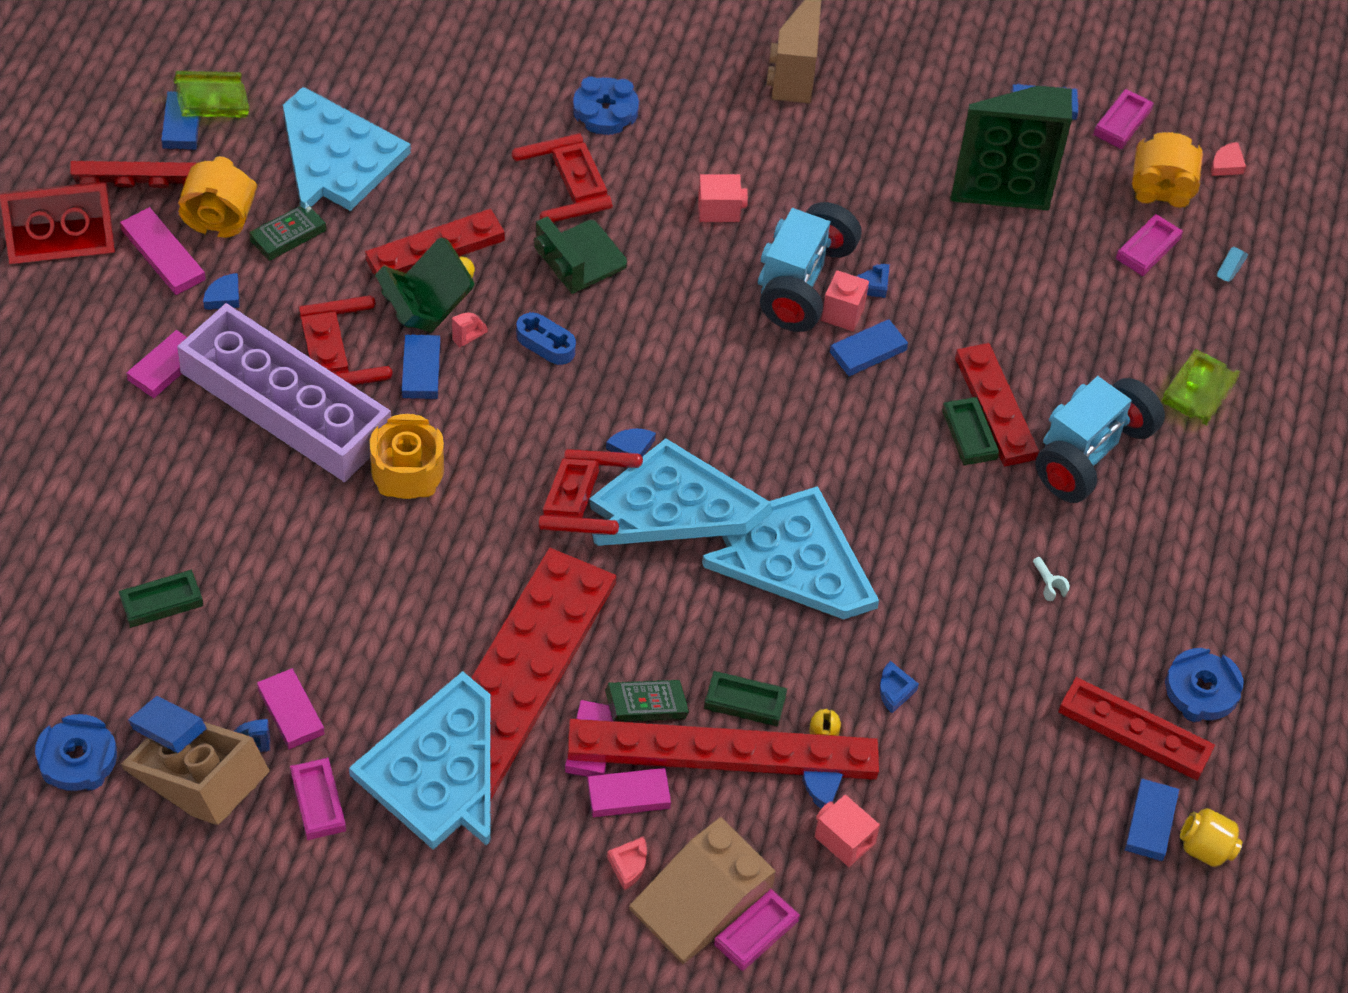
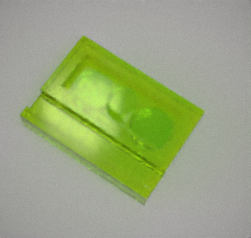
(211, 94)
(1200, 386)

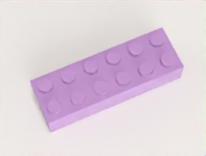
(282, 391)

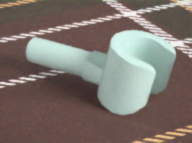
(1051, 581)

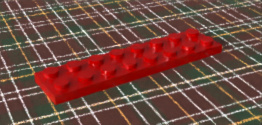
(537, 649)

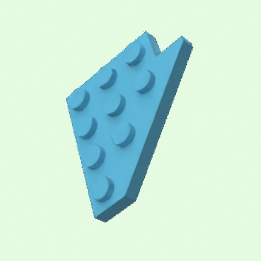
(337, 150)
(676, 499)
(799, 557)
(436, 765)

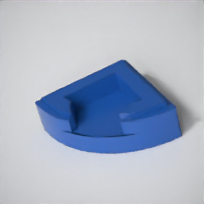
(877, 280)
(222, 291)
(631, 441)
(896, 687)
(258, 731)
(822, 786)

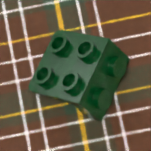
(578, 254)
(429, 288)

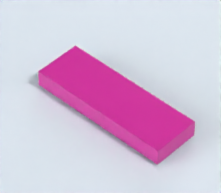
(162, 251)

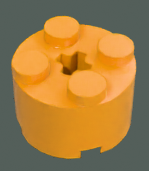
(1167, 169)
(216, 197)
(407, 457)

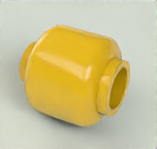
(1210, 837)

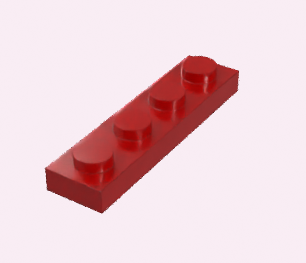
(128, 173)
(463, 234)
(998, 404)
(1136, 728)

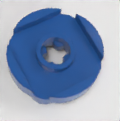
(595, 92)
(1200, 703)
(79, 773)

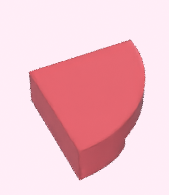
(1228, 161)
(467, 328)
(629, 861)

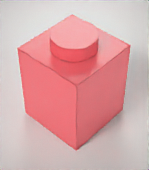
(721, 198)
(845, 300)
(846, 830)

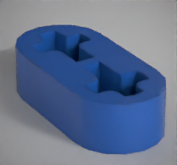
(544, 340)

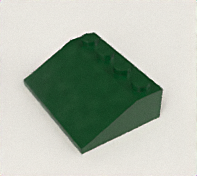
(1013, 148)

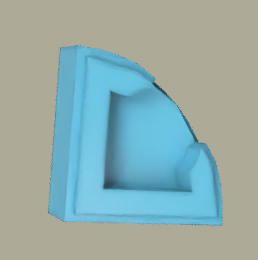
(1232, 264)

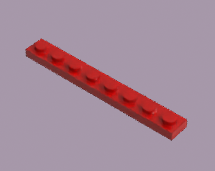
(721, 748)

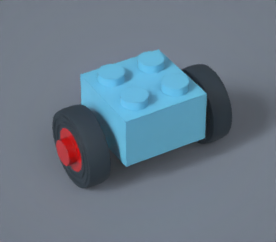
(797, 260)
(1090, 428)

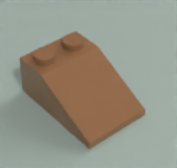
(796, 55)
(205, 776)
(703, 890)

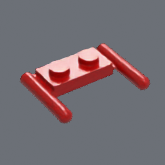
(577, 173)
(325, 340)
(573, 489)

